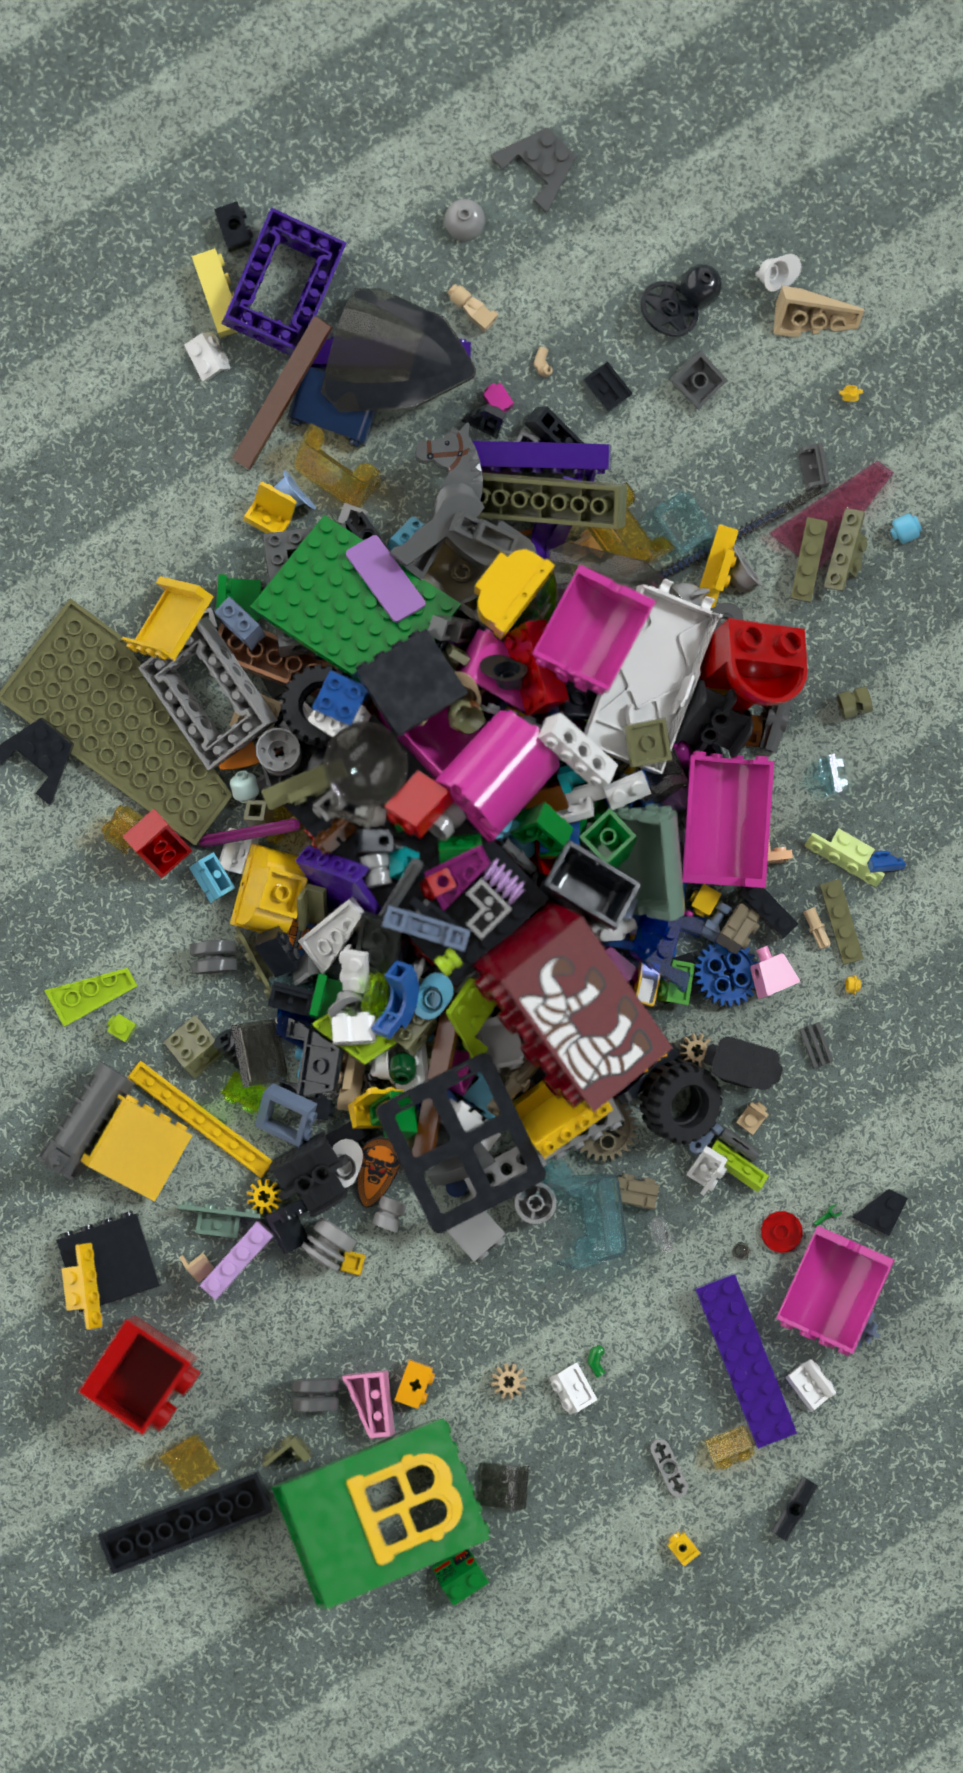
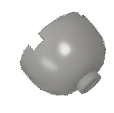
(464, 219)
(536, 1204)

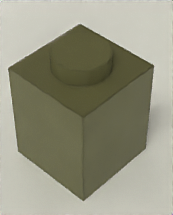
(257, 813)

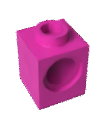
(497, 396)

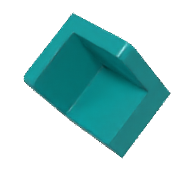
(569, 778)
(400, 860)

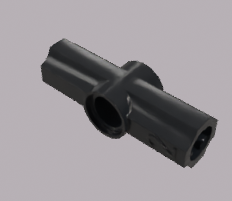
(802, 1495)

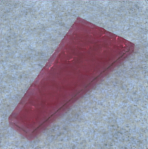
(853, 494)

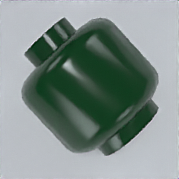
(402, 1068)

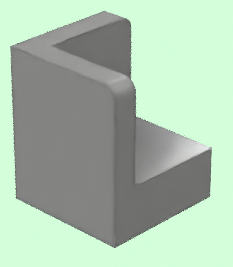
(349, 511)

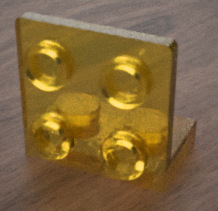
(190, 1461)

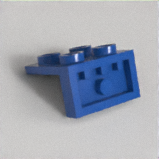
(340, 698)

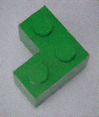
(543, 825)
(405, 1119)

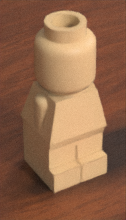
(472, 307)

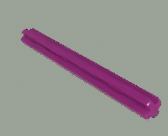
(250, 833)

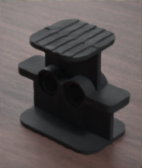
(728, 730)
(744, 1063)
(303, 1163)

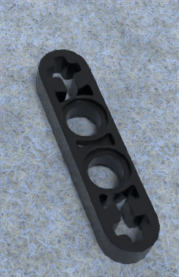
(635, 1087)

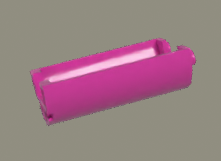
(728, 820)

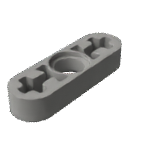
(681, 1479)

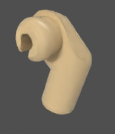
(540, 362)

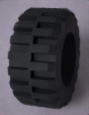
(293, 704)
(702, 1108)

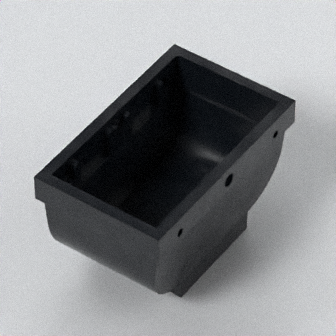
(589, 887)

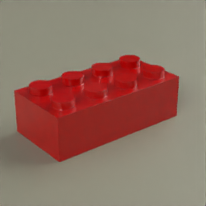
(540, 687)

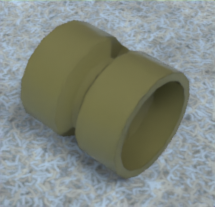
(854, 702)

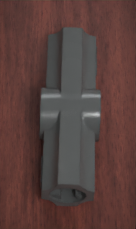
(775, 726)

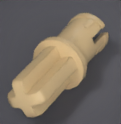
(817, 928)

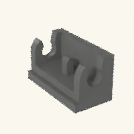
(814, 466)

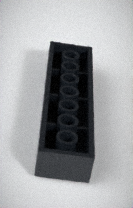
(185, 1522)

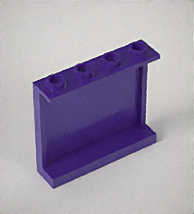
(339, 877)

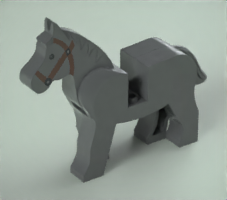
(458, 493)

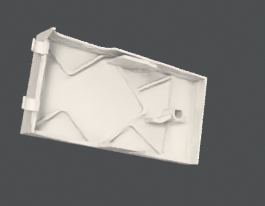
(656, 674)

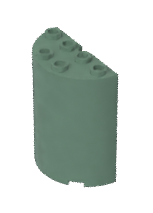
(655, 861)

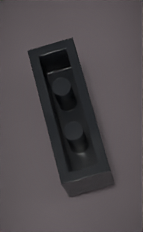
(770, 910)

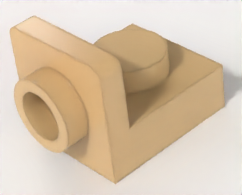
(752, 1117)

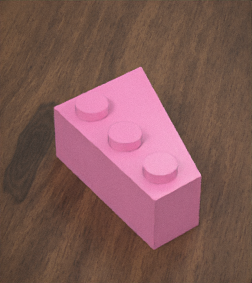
(373, 1401)

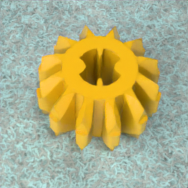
(261, 1203)

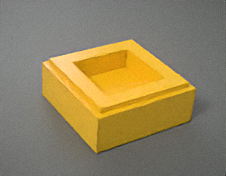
(353, 1263)

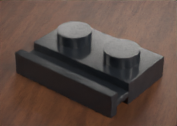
(608, 386)

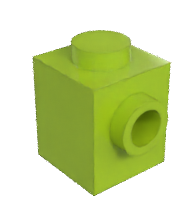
(121, 1027)

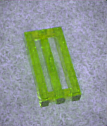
(371, 993)

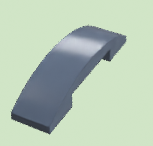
(426, 927)

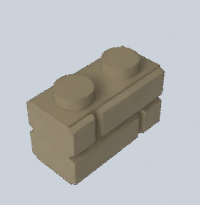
(737, 929)
(637, 1192)

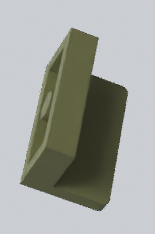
(311, 906)

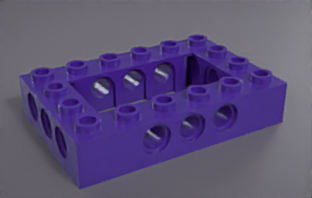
(305, 239)

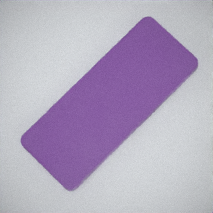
(385, 578)

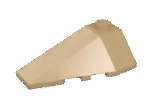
(807, 311)

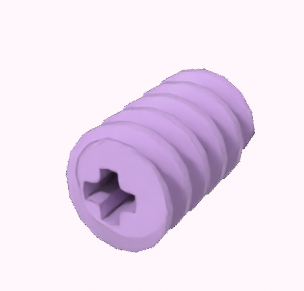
(503, 881)

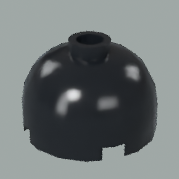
(701, 285)

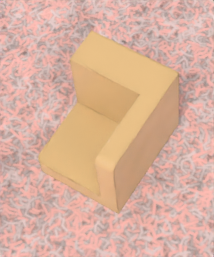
(199, 1267)

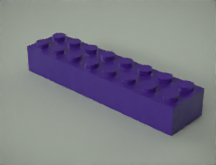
(745, 1360)

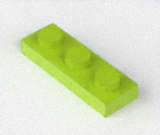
(740, 1167)

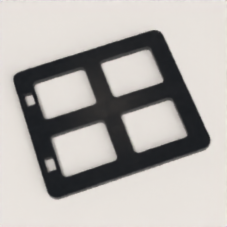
(461, 1143)

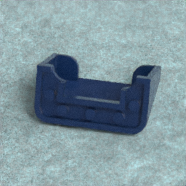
(313, 407)

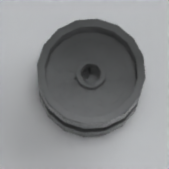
(213, 956)
(315, 1397)

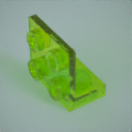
(249, 1097)

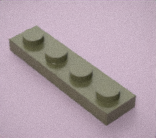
(808, 560)
(841, 921)

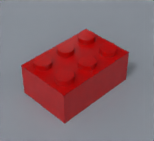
(157, 843)

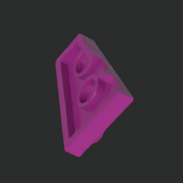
(463, 870)

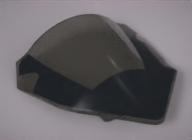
(392, 355)

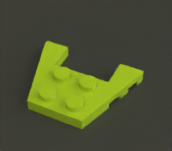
(468, 1015)
(363, 1053)

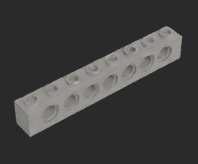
(513, 1157)

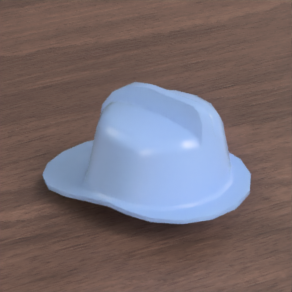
(289, 486)

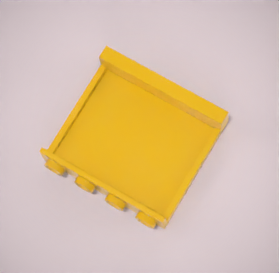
(171, 619)
(552, 1120)
(139, 1148)

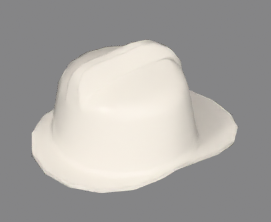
(779, 271)
(380, 1065)
(348, 1173)

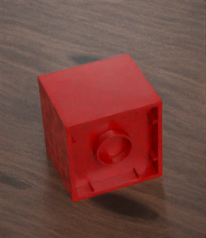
(141, 1376)

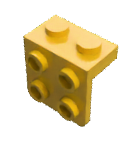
(270, 510)
(359, 1107)

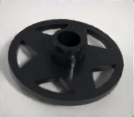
(668, 309)

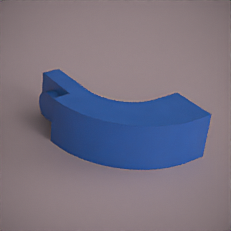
(402, 1001)

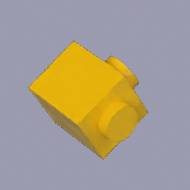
(704, 900)

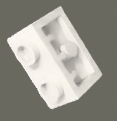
(572, 1389)

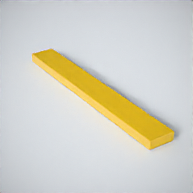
(200, 1119)

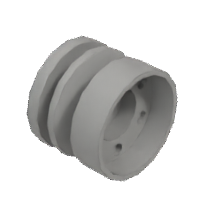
(275, 740)
(329, 1244)

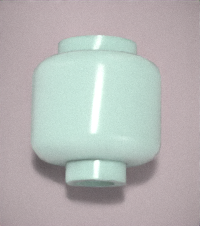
(244, 786)

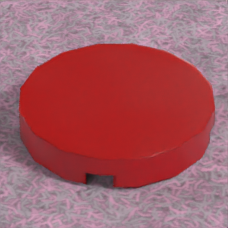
(775, 1232)

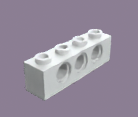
(577, 751)

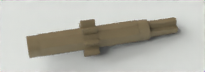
(516, 1081)

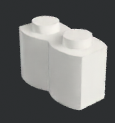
(353, 1029)

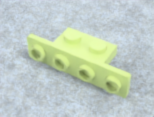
(847, 853)

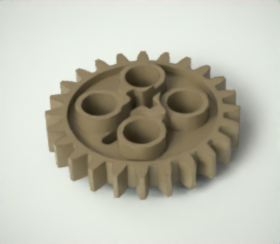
(596, 1147)

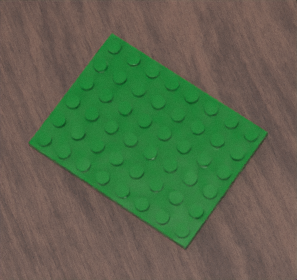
(331, 608)

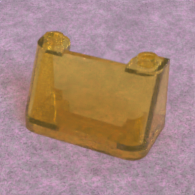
(331, 475)
(631, 540)

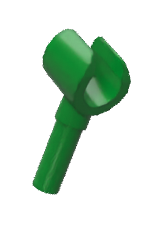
(829, 1214)

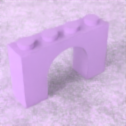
(237, 1260)

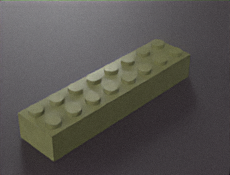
(554, 501)

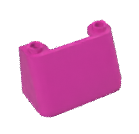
(481, 646)

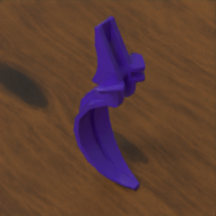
(549, 536)

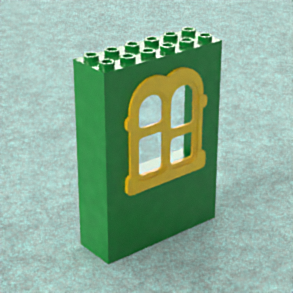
(339, 1532)

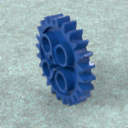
(709, 978)

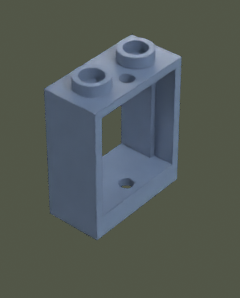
(240, 623)
(295, 1102)

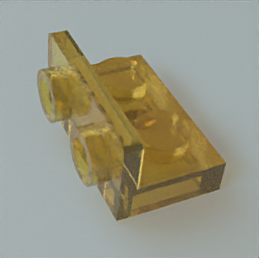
(730, 1447)

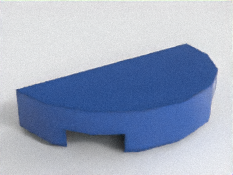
(884, 861)

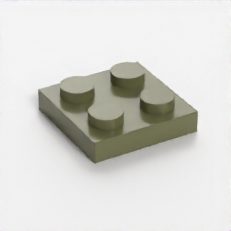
(647, 742)

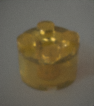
(123, 820)

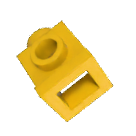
(683, 1556)

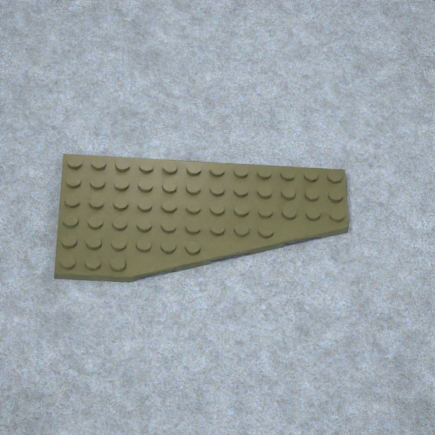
(100, 700)

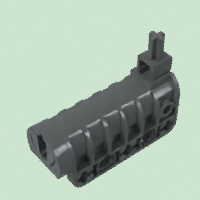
(85, 1121)

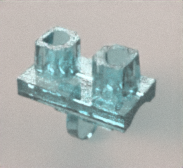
(829, 775)

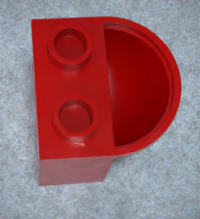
(757, 661)

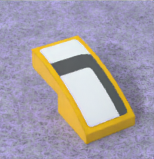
(646, 985)

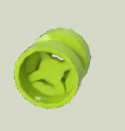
(448, 962)

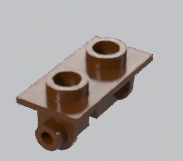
(327, 838)

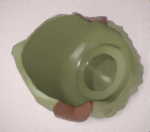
(466, 716)

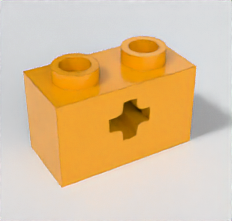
(405, 1392)

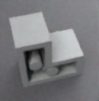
(492, 909)

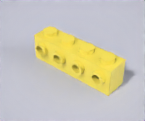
(215, 287)

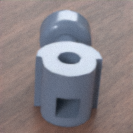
(711, 928)
(698, 1146)

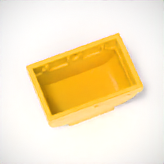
(509, 588)
(268, 890)

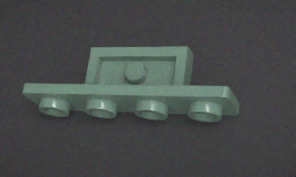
(217, 1221)

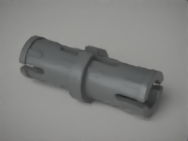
(518, 856)
(739, 1144)

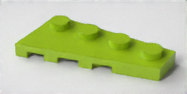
(85, 996)

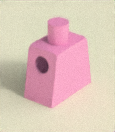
(772, 973)

